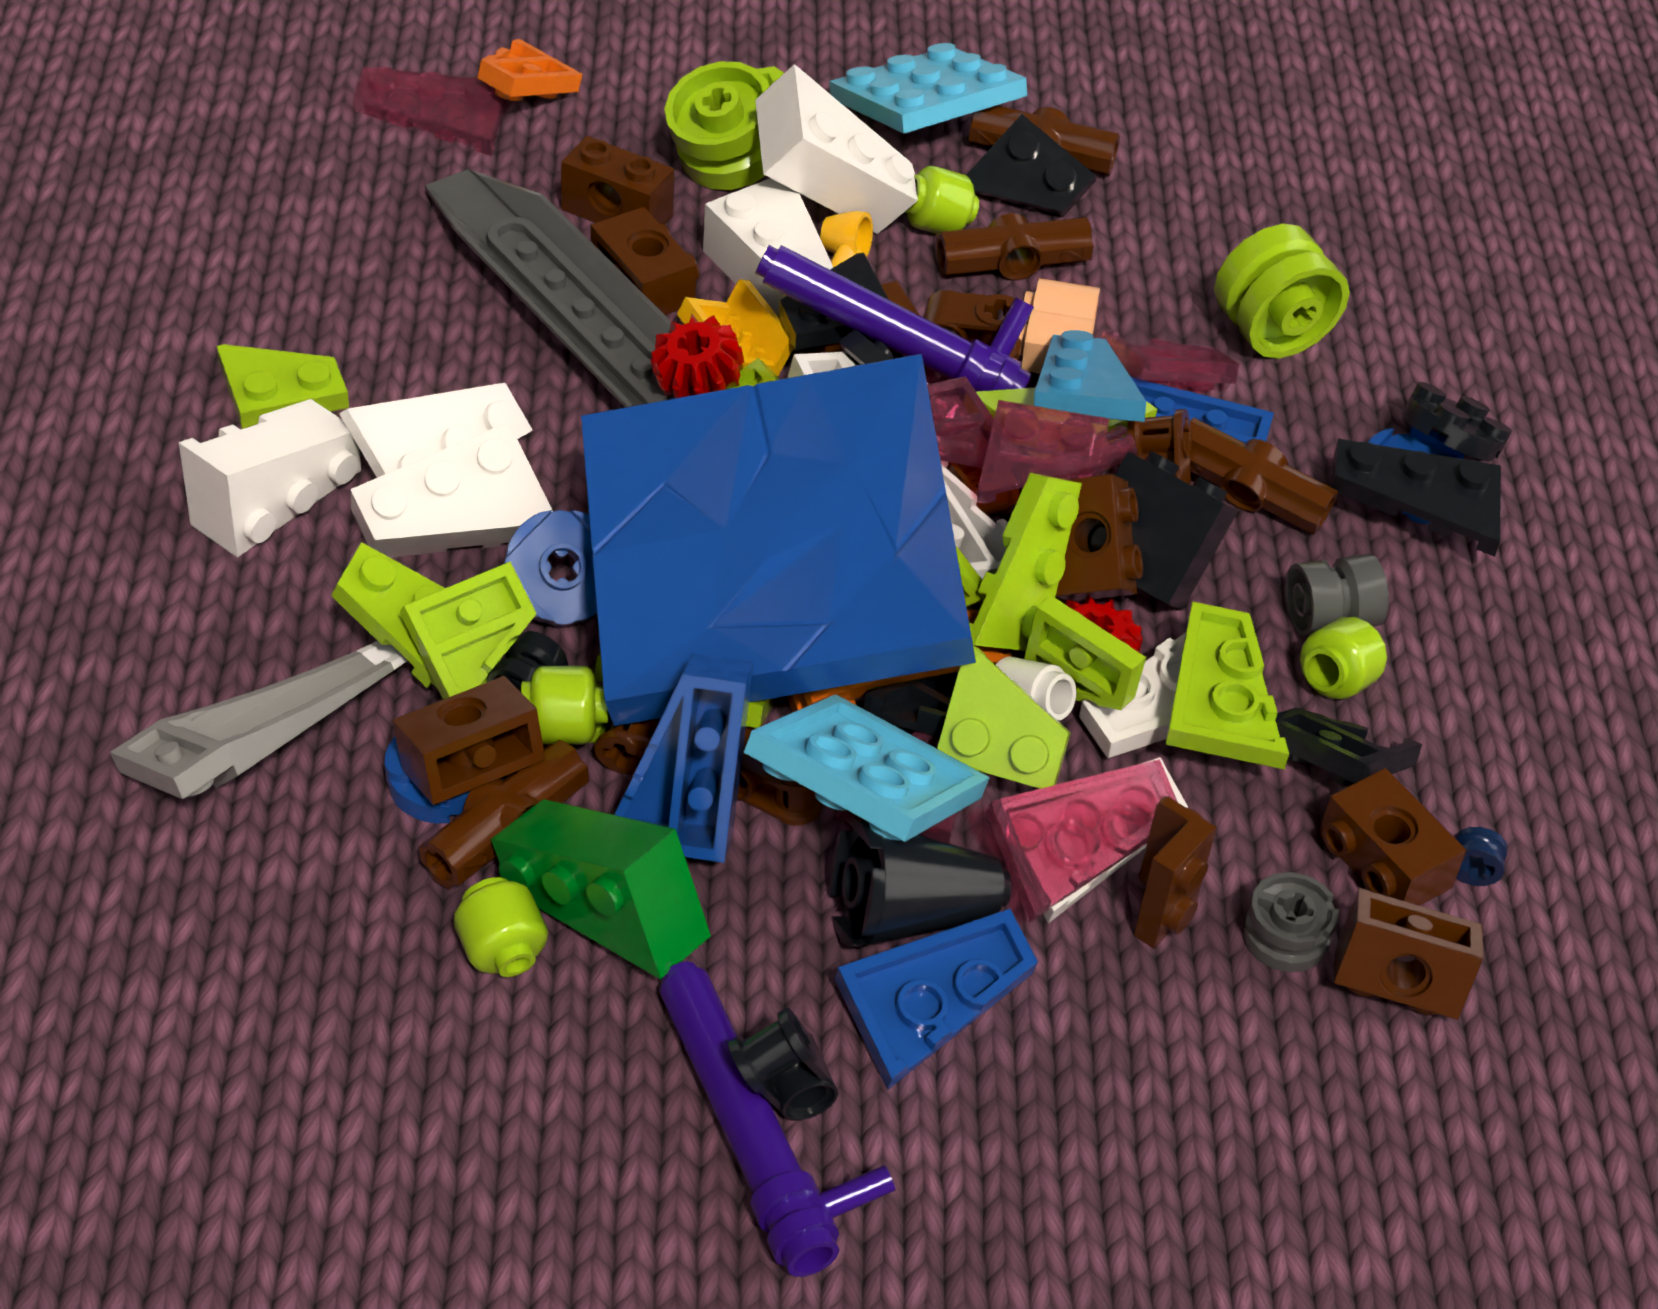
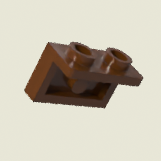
(1172, 870)

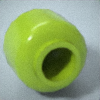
(943, 202)
(1343, 657)
(566, 703)
(500, 927)

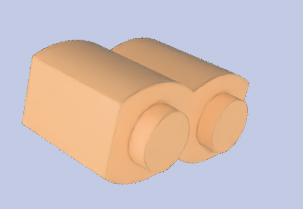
(1056, 310)

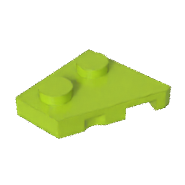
(276, 379)
(469, 627)
(1096, 660)
(1001, 728)

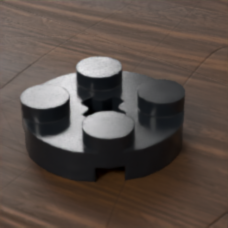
(1460, 422)

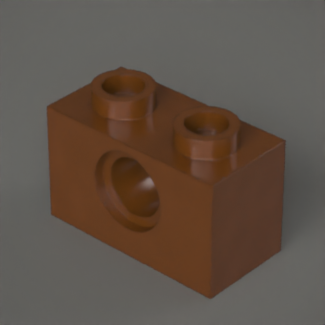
(610, 181)
(648, 257)
(1118, 563)
(469, 739)
(1391, 840)
(1386, 928)

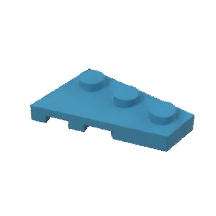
(1088, 379)

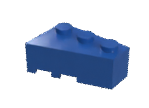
(695, 758)

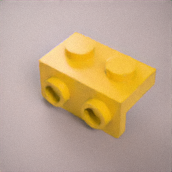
(751, 318)

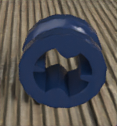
(1490, 848)

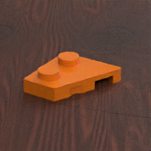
(527, 73)

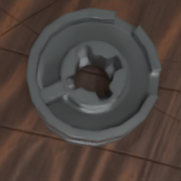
(1287, 943)

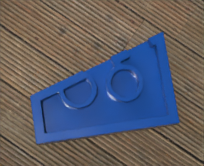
(932, 989)

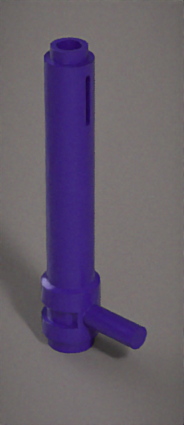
(897, 327)
(783, 1195)

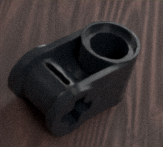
(786, 1068)

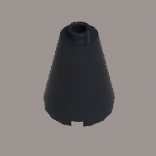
(910, 886)

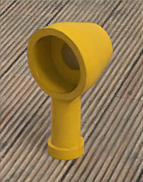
(847, 235)

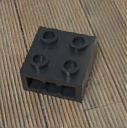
(1175, 526)

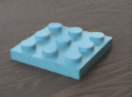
(927, 87)
(866, 767)

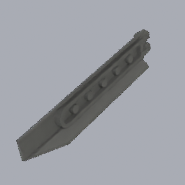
(559, 279)

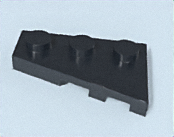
(1437, 488)

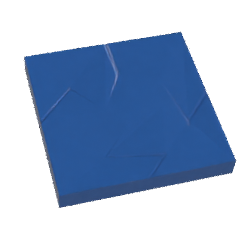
(774, 533)

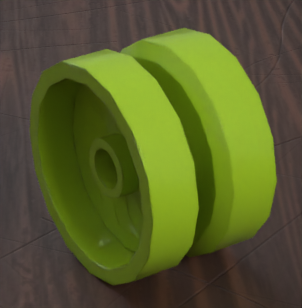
(717, 124)
(1281, 291)

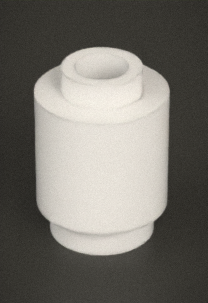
(1044, 682)

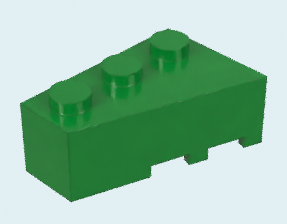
(607, 880)

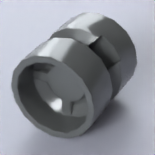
(1347, 589)

